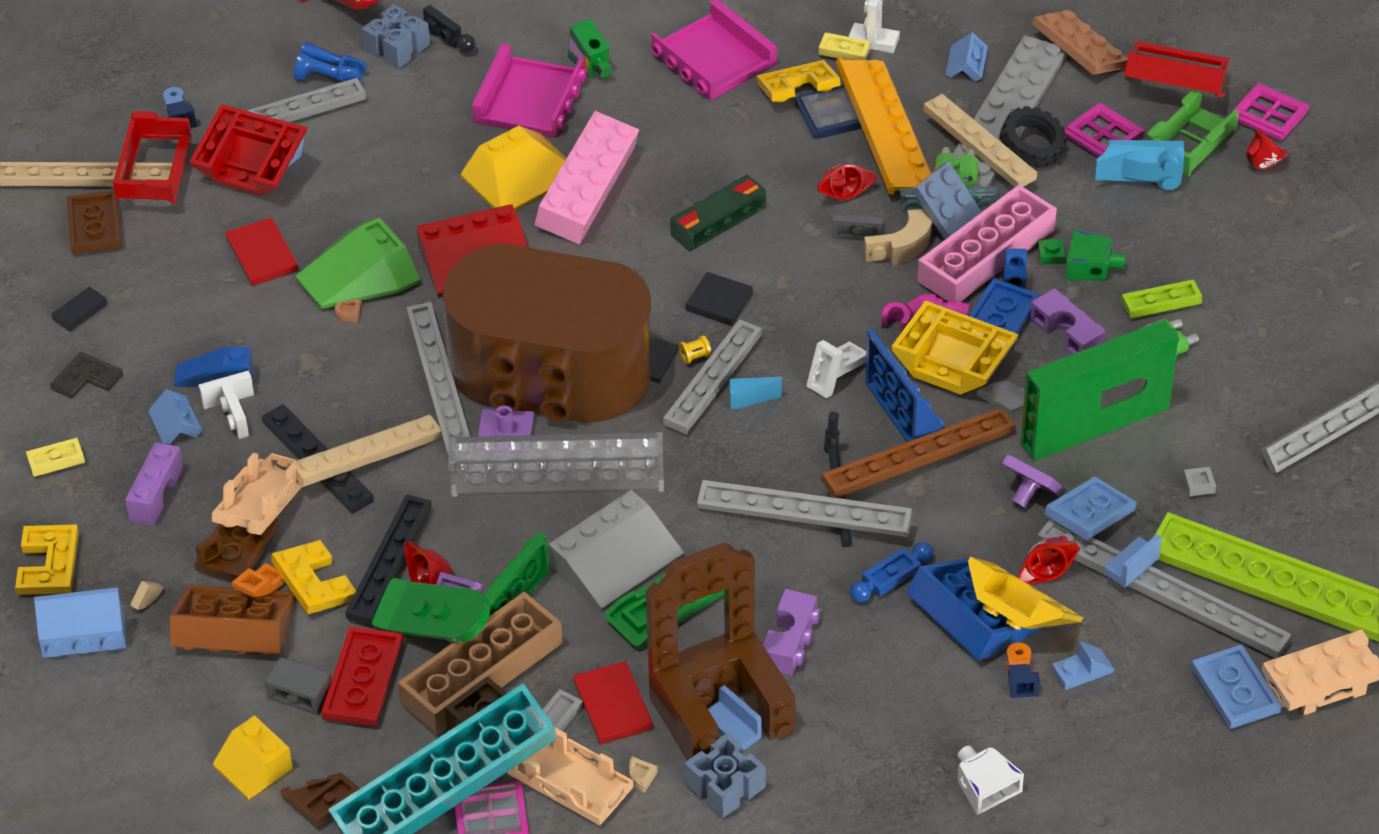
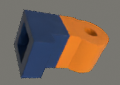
(1020, 678)

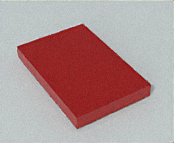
(261, 251)
(613, 702)

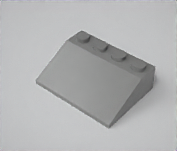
(614, 551)

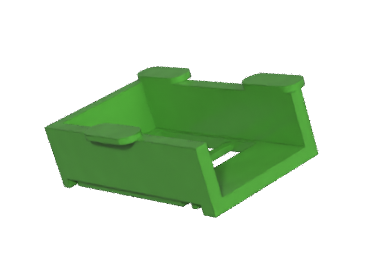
(1194, 115)

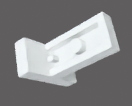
(872, 30)
(832, 363)
(227, 393)

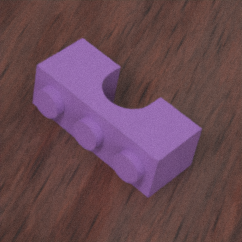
(1057, 312)
(146, 495)
(797, 614)

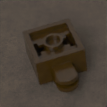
(472, 702)

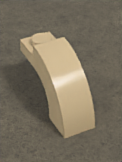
(904, 244)

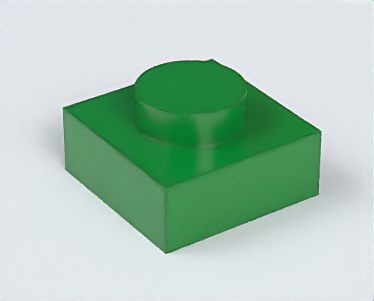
(1051, 251)

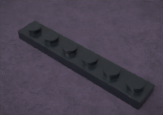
(304, 444)
(388, 558)

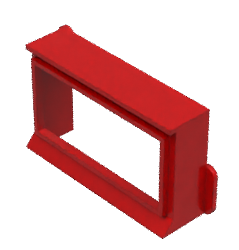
(1175, 71)
(150, 126)

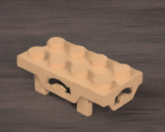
(260, 494)
(1322, 669)
(574, 780)

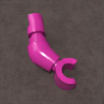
(903, 313)

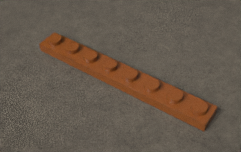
(917, 453)

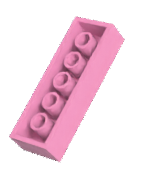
(586, 177)
(978, 248)

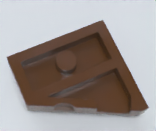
(319, 796)

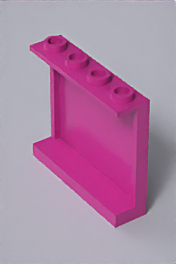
(716, 51)
(527, 93)

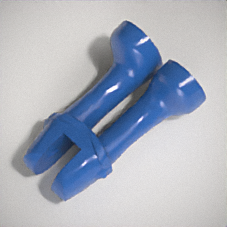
(314, 58)

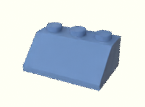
(80, 622)

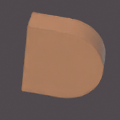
(348, 310)

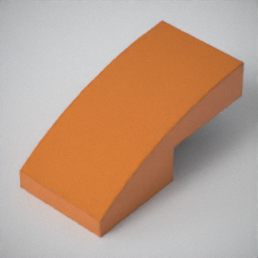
(259, 582)

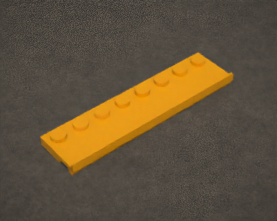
(884, 123)

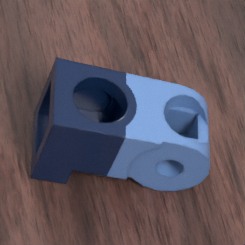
(176, 106)

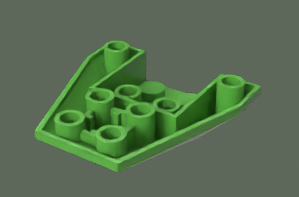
(359, 265)

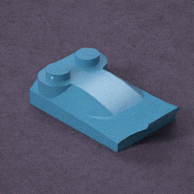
(1142, 162)

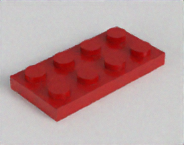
(362, 676)

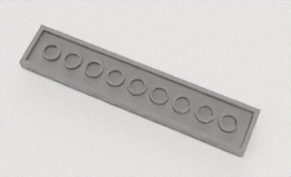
(1019, 85)

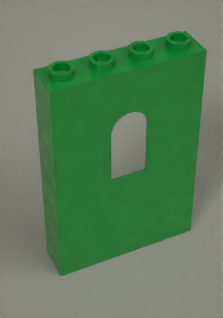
(1066, 395)

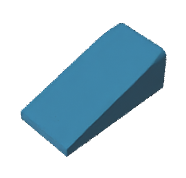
(754, 391)

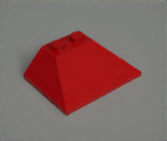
(247, 150)

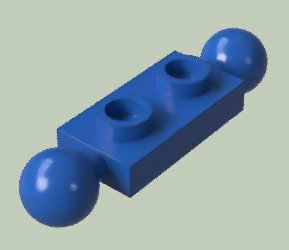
(891, 572)

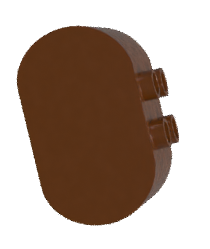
(548, 332)

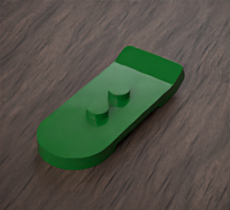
(431, 611)
(630, 616)

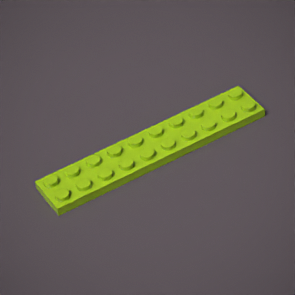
(1269, 575)

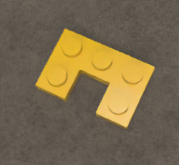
(781, 83)
(297, 569)
(58, 573)

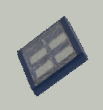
(828, 112)

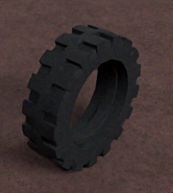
(1040, 120)

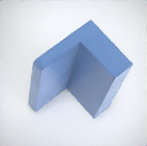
(967, 56)
(173, 416)
(1133, 560)
(736, 718)

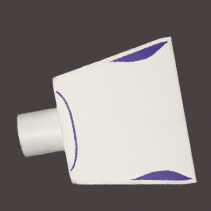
(987, 778)

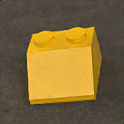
(253, 758)

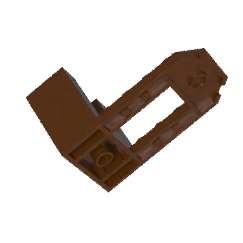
(690, 679)

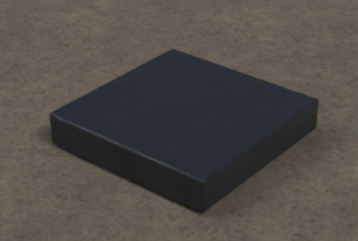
(719, 298)

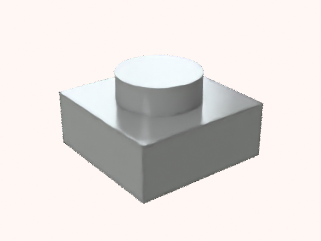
(1199, 481)

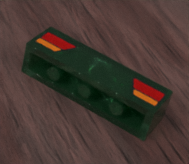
(718, 212)

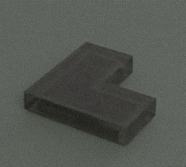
(85, 370)

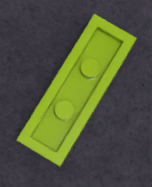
(1161, 299)

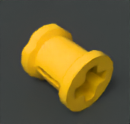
(687, 354)

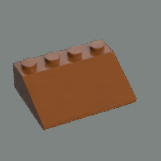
(231, 620)

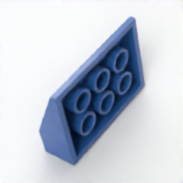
(897, 393)
(951, 600)

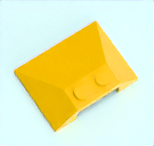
(513, 168)
(951, 348)
(1016, 599)

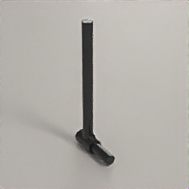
(831, 448)

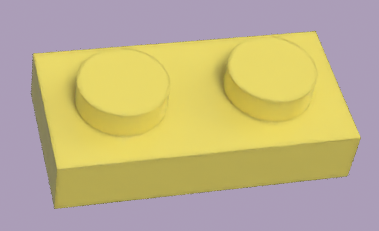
(844, 47)
(55, 457)

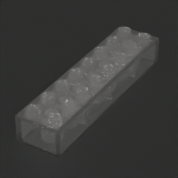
(556, 464)

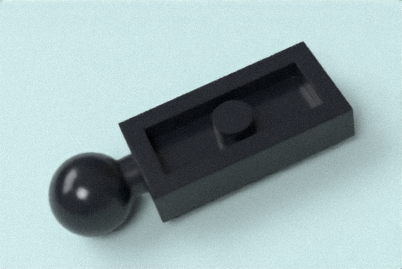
(447, 30)

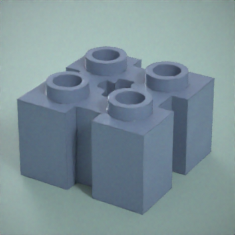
(395, 36)
(725, 775)

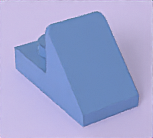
(1081, 668)

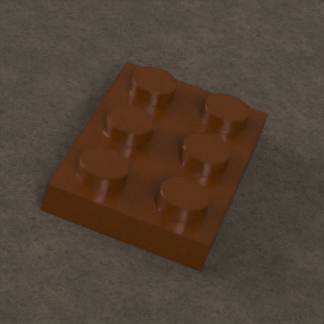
(93, 222)
(239, 549)

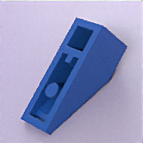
(214, 366)

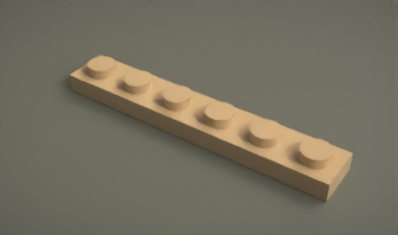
(980, 140)
(367, 450)

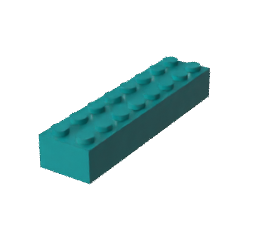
(448, 768)

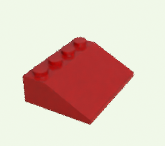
(451, 239)

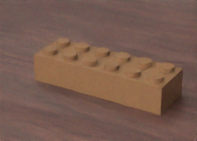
(502, 650)

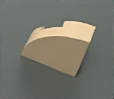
(146, 594)
(642, 773)

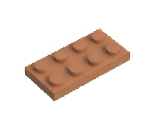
(1080, 42)

